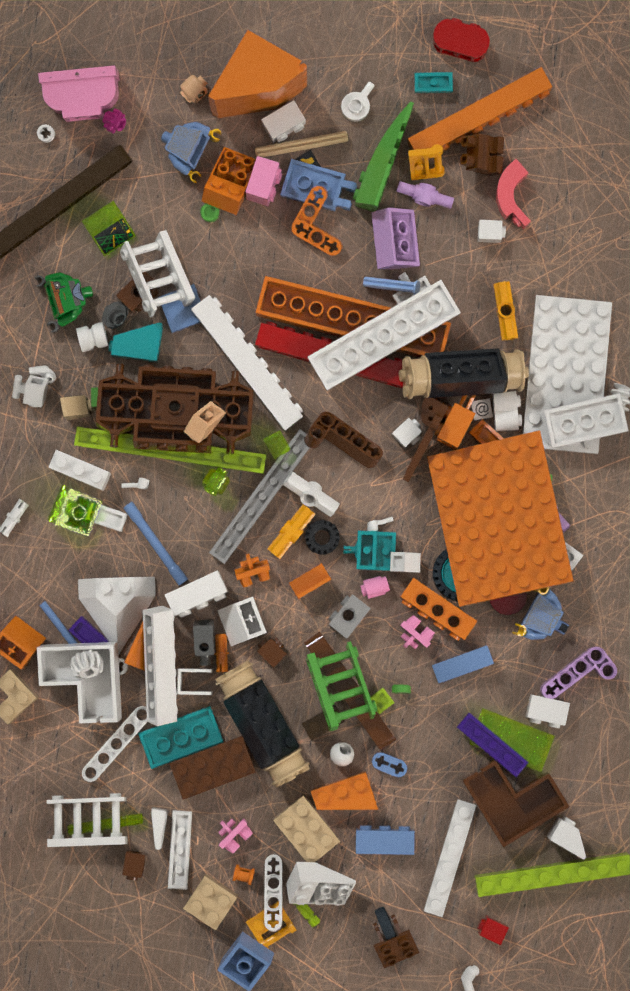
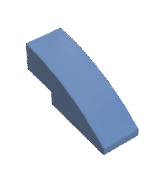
(462, 664)

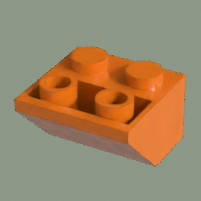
(19, 642)

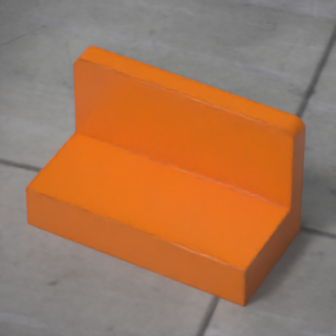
(310, 581)

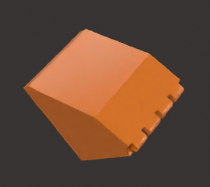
(257, 79)

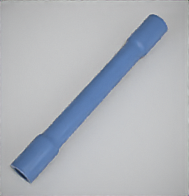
(173, 568)

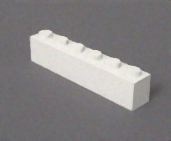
(160, 665)

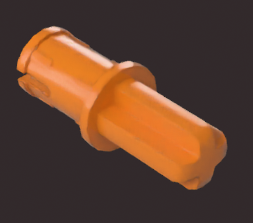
(221, 653)

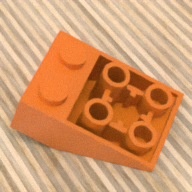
(228, 181)

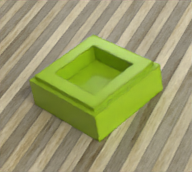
(382, 700)

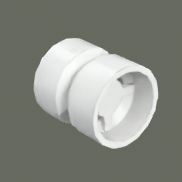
(90, 337)

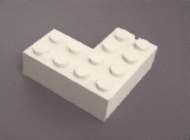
(96, 695)

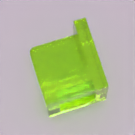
(276, 444)

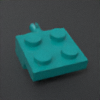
(373, 550)

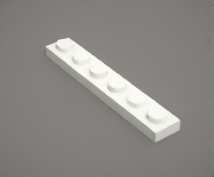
(449, 858)

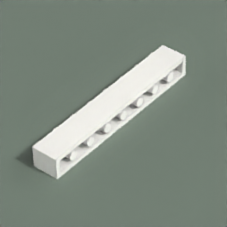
(247, 363)

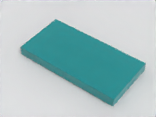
(181, 738)

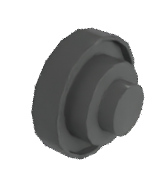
(114, 315)

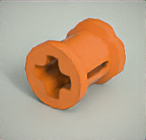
(243, 874)

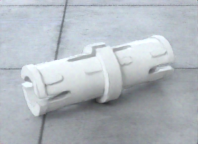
(13, 517)

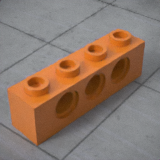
(465, 623)

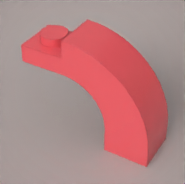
(505, 200)

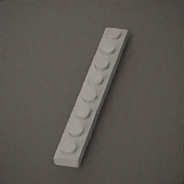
(260, 499)

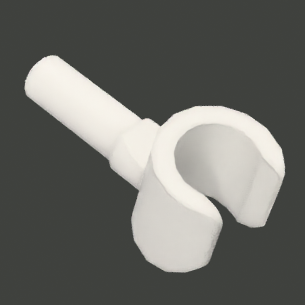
(142, 484)
(373, 525)

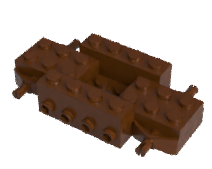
(146, 404)

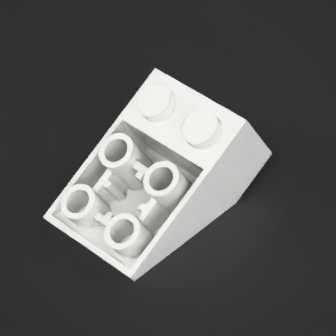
(317, 885)

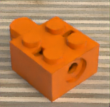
(456, 424)

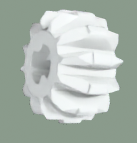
(87, 664)

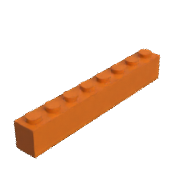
(484, 112)

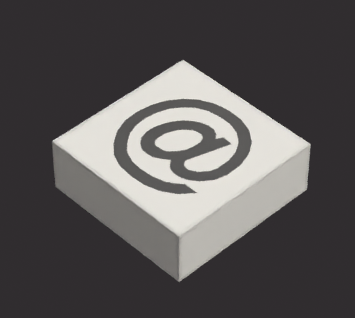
(482, 409)

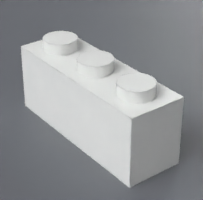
(79, 470)

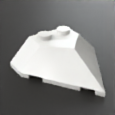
(117, 604)

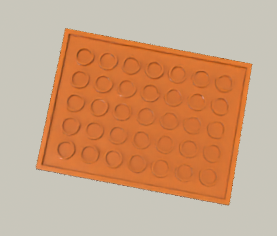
(500, 519)

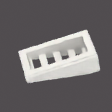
(159, 819)

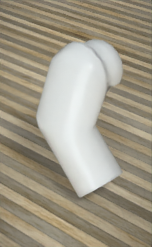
(468, 976)

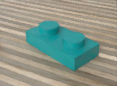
(433, 82)

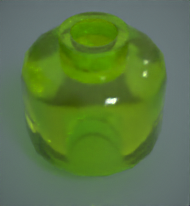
(216, 481)

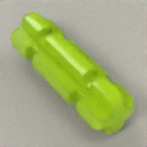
(308, 914)

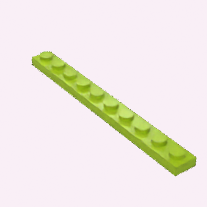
(218, 458)

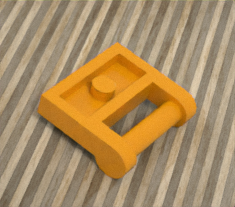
(420, 164)
(258, 927)

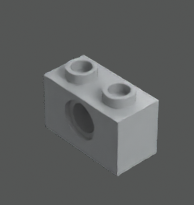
(347, 627)

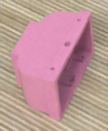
(81, 95)

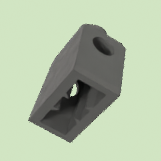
(204, 633)

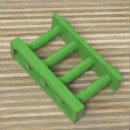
(327, 700)

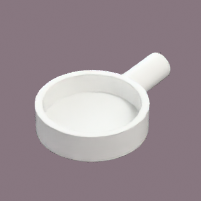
(356, 105)

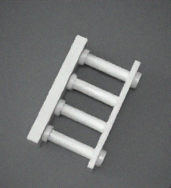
(170, 261)
(78, 838)

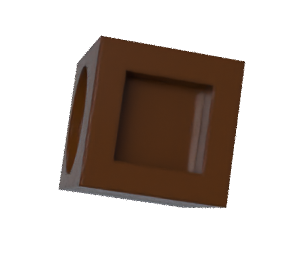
(134, 864)

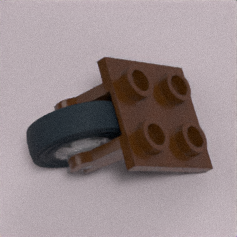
(396, 947)

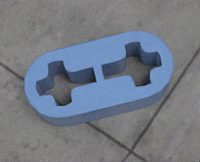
(392, 760)

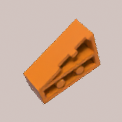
(345, 794)

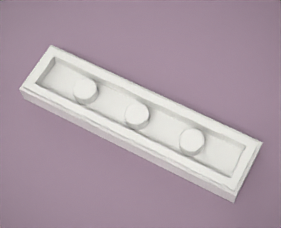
(180, 849)

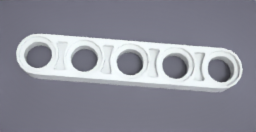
(108, 749)

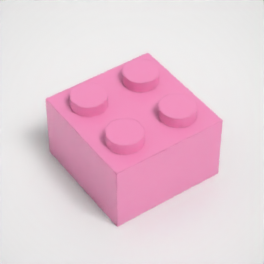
(263, 181)

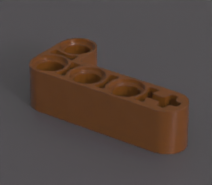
(367, 451)

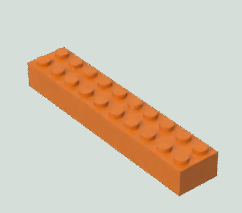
(333, 313)

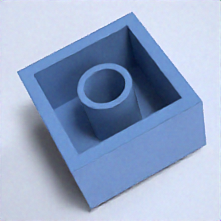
(246, 961)

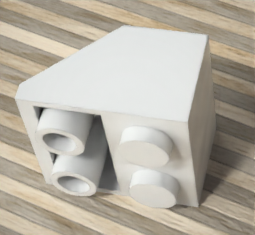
(242, 621)

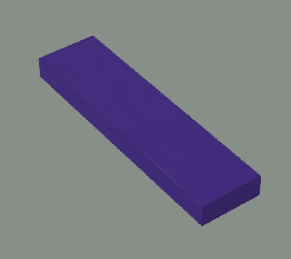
(492, 744)

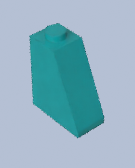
(138, 344)

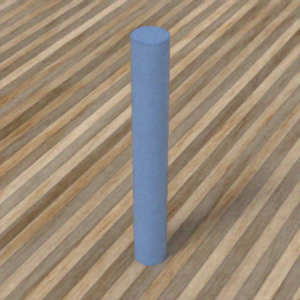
(58, 624)

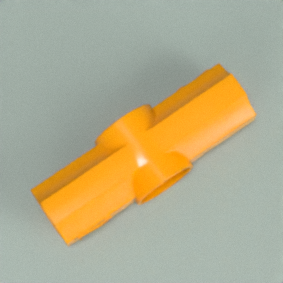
(504, 299)
(291, 531)

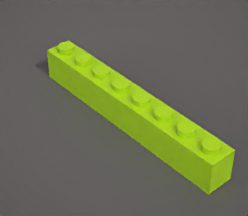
(552, 874)

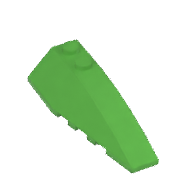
(381, 163)

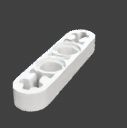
(270, 893)

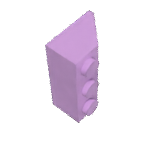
(395, 238)

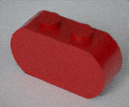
(461, 40)

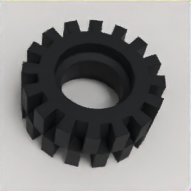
(310, 537)

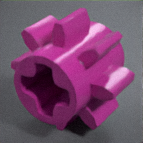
(114, 120)

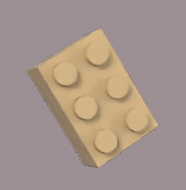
(306, 829)

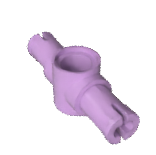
(425, 194)

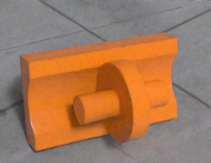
(252, 567)

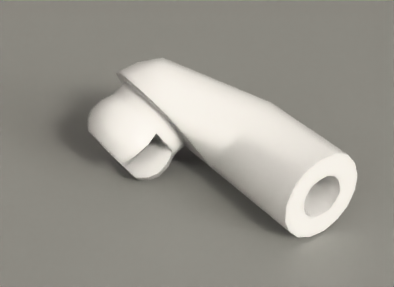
(43, 371)

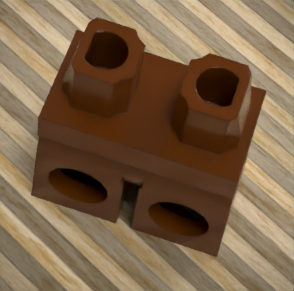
(482, 154)

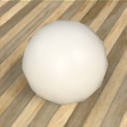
(342, 754)

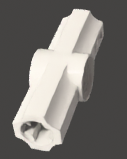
(311, 494)

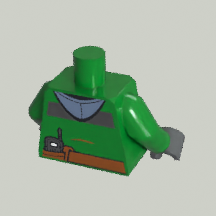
(65, 297)

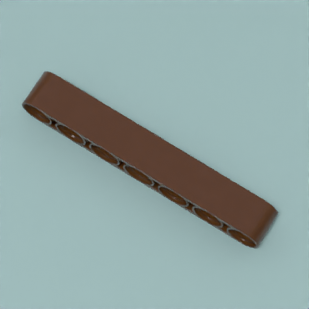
(375, 727)

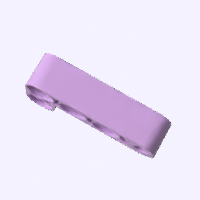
(574, 675)

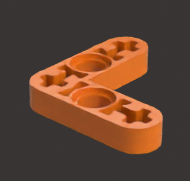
(308, 222)

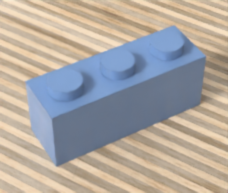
(385, 840)

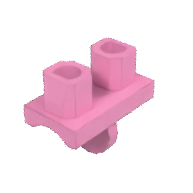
(424, 638)
(241, 829)

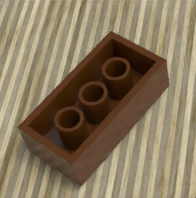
(212, 767)

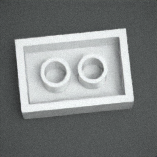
(197, 594)

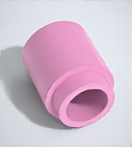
(375, 587)

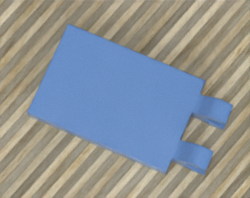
(303, 177)

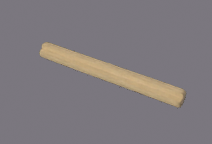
(301, 144)

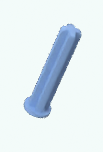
(413, 287)

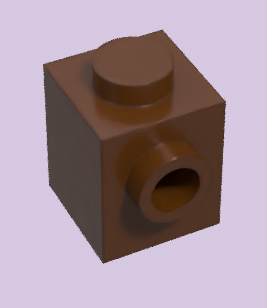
(272, 651)

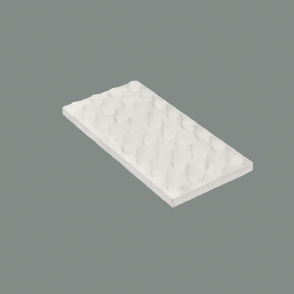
(566, 361)

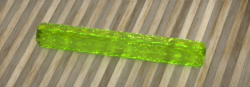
(127, 820)

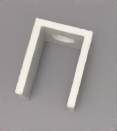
(179, 688)

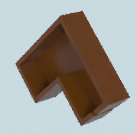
(511, 811)

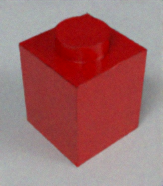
(492, 929)

